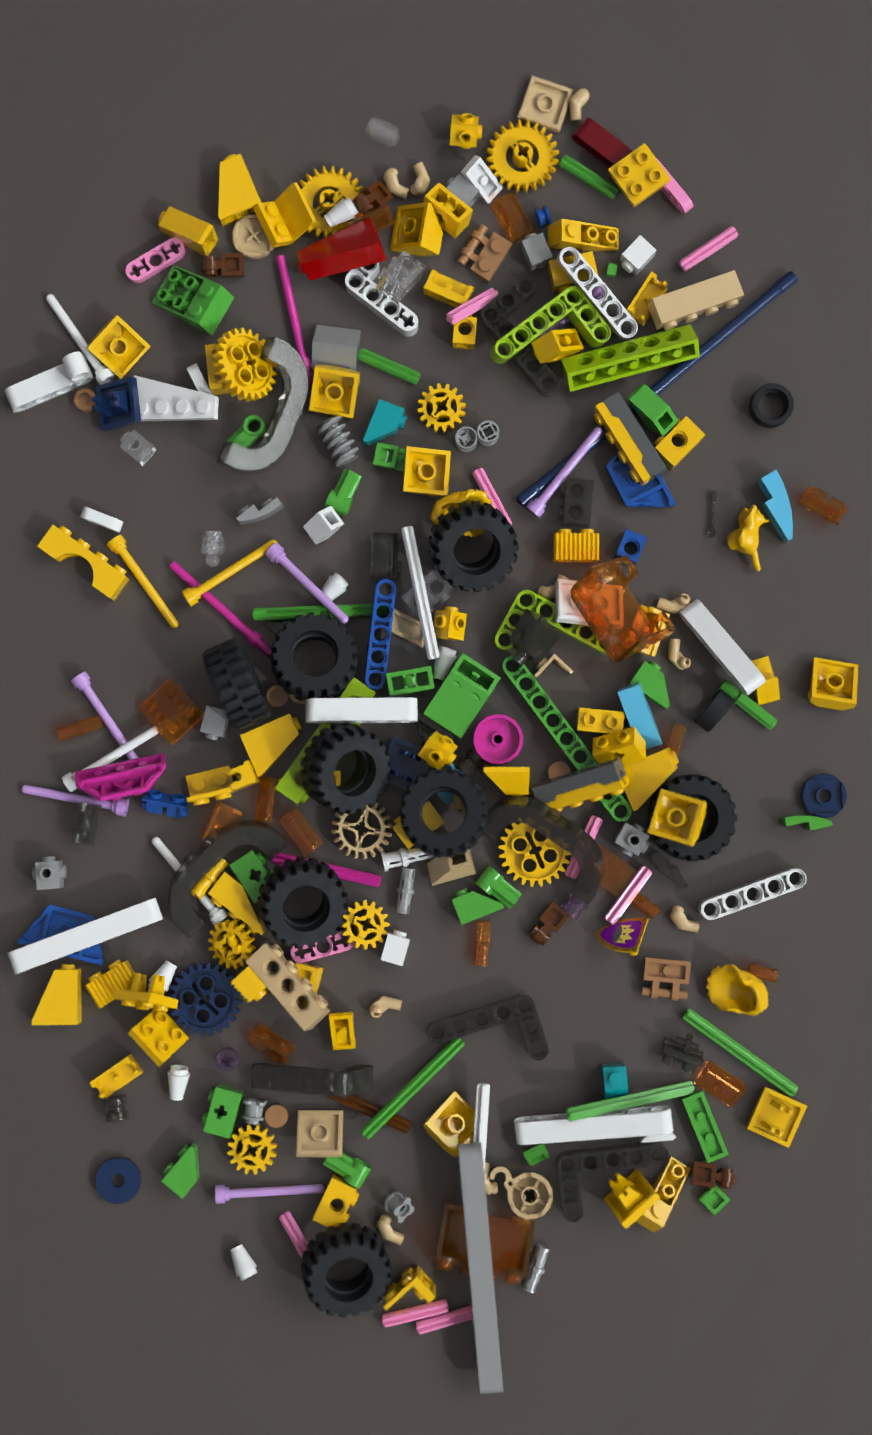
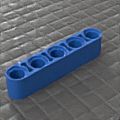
(382, 644)

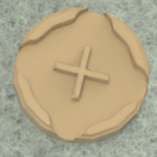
(250, 238)

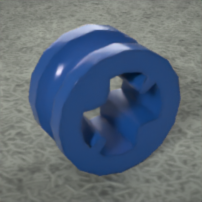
(543, 216)

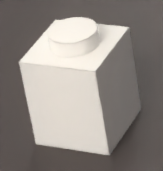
(637, 255)
(323, 525)
(395, 947)

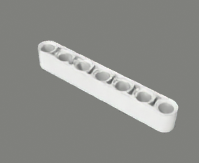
(85, 936)
(617, 1124)

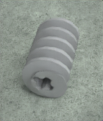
(337, 441)

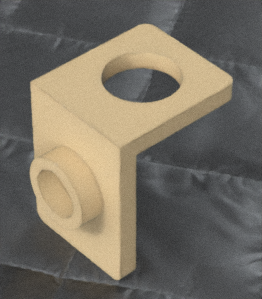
(545, 662)

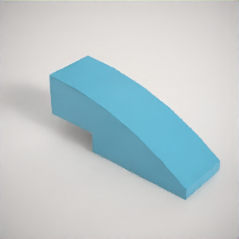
(778, 505)
(639, 713)

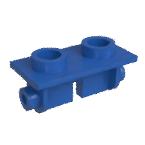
(155, 801)

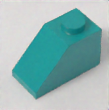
(384, 422)
(614, 1080)

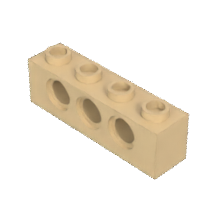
(261, 964)

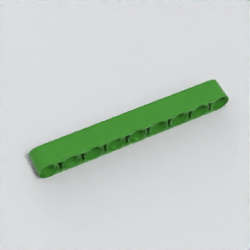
(555, 732)

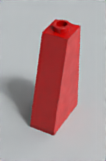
(342, 251)

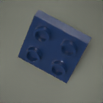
(117, 404)
(405, 763)

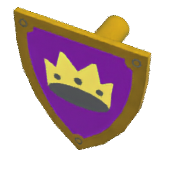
(623, 935)

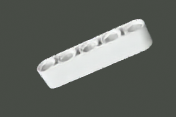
(607, 298)
(722, 647)
(361, 710)
(761, 887)

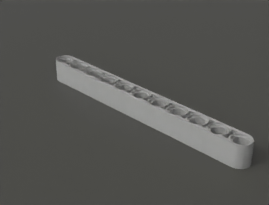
(480, 1268)

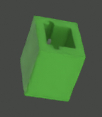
(611, 270)

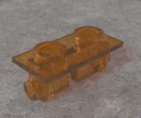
(814, 500)
(301, 831)
(279, 1047)

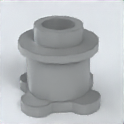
(253, 1110)
(398, 1206)

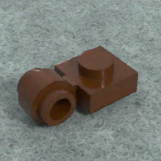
(372, 197)
(230, 265)
(553, 918)
(705, 1176)

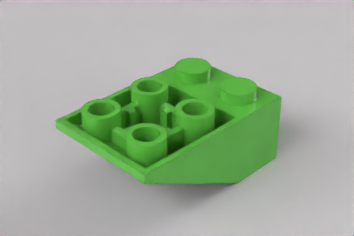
(193, 299)
(461, 695)

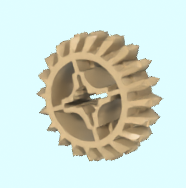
(358, 844)

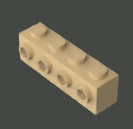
(696, 300)

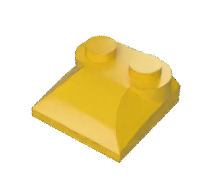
(118, 346)
(334, 390)
(426, 471)
(833, 684)
(678, 817)
(451, 1124)

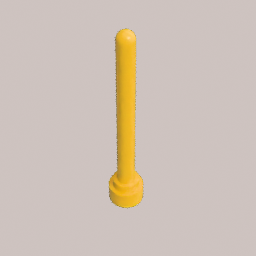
(119, 546)
(194, 594)

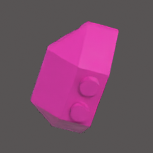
(121, 778)

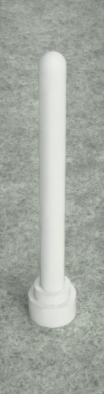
(103, 374)
(69, 778)
(216, 913)

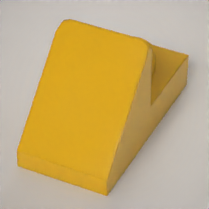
(769, 690)
(342, 1030)

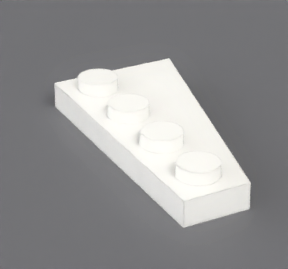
(174, 403)

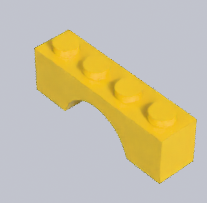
(61, 546)

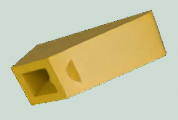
(582, 236)
(232, 895)
(668, 1188)

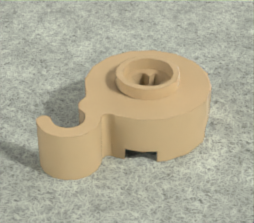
(518, 1185)

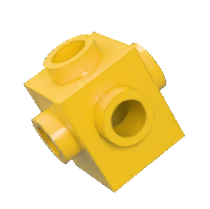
(465, 130)
(449, 624)
(438, 751)

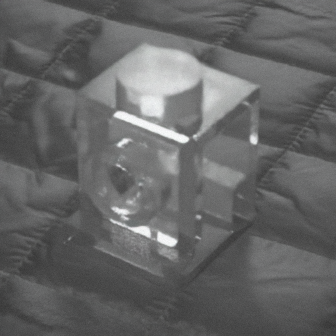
(140, 454)

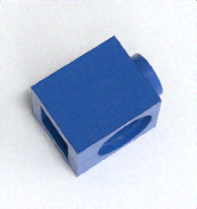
(636, 540)

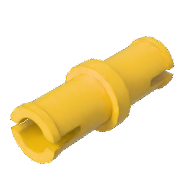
(209, 879)

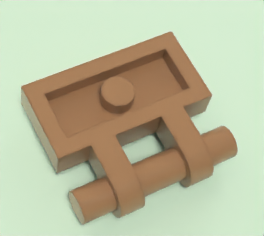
(491, 256)
(668, 971)

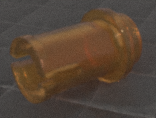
(645, 905)
(763, 972)

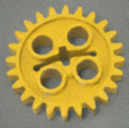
(240, 365)
(516, 858)

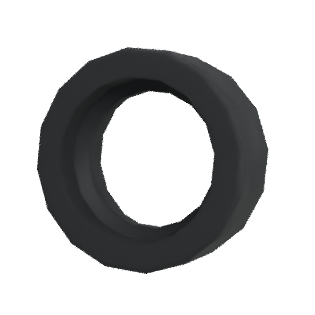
(778, 389)
(714, 710)

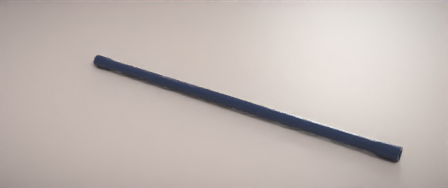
(779, 287)

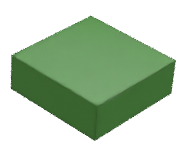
(536, 1154)
(714, 1199)

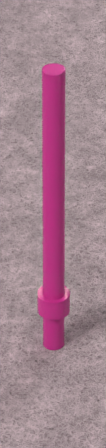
(292, 312)
(253, 638)

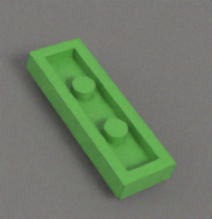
(704, 1126)

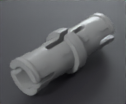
(405, 890)
(536, 1268)

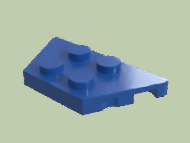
(633, 494)
(58, 920)

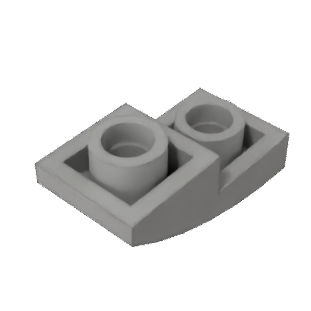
(251, 514)

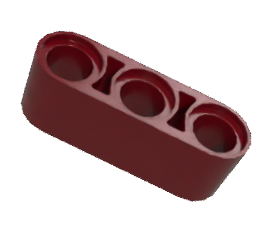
(600, 143)

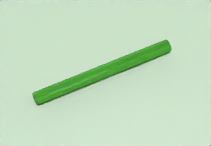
(289, 613)
(740, 1052)
(412, 1087)
(629, 1101)

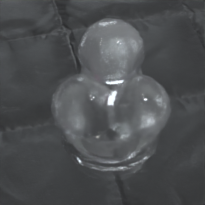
(212, 547)

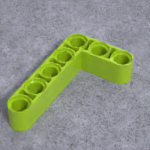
(547, 320)
(538, 602)

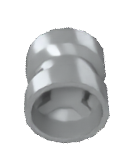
(464, 436)
(486, 437)

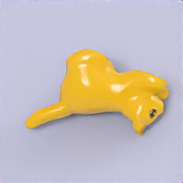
(746, 537)

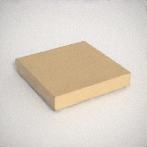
(545, 104)
(319, 1133)

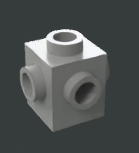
(623, 839)
(47, 881)

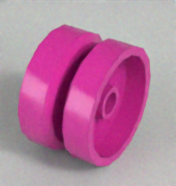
(511, 739)

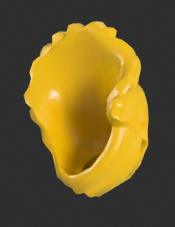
(454, 499)
(736, 990)

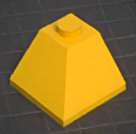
(417, 230)
(510, 780)

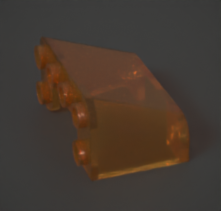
(614, 611)
(509, 1243)

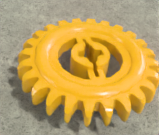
(524, 135)
(328, 180)

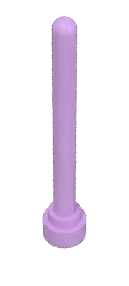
(538, 504)
(277, 554)
(83, 684)
(119, 807)
(224, 1193)

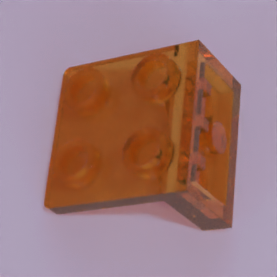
(171, 711)

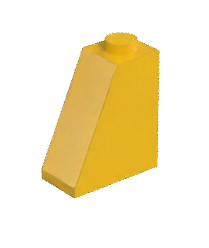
(236, 190)
(190, 230)
(270, 742)
(648, 776)
(62, 998)

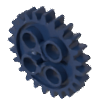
(221, 986)

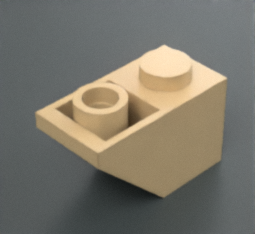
(449, 869)

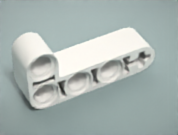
(379, 306)
(50, 383)

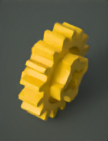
(449, 414)
(368, 915)
(231, 943)
(257, 1157)

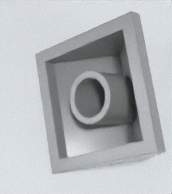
(335, 347)

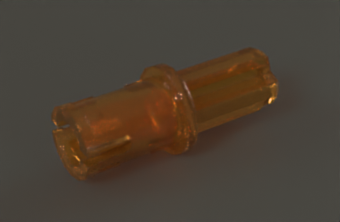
(79, 727)
(676, 738)
(482, 943)

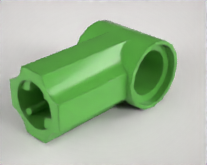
(244, 436)
(342, 495)
(494, 884)
(352, 1169)

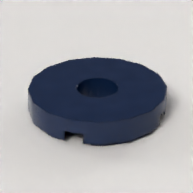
(836, 800)
(112, 1192)

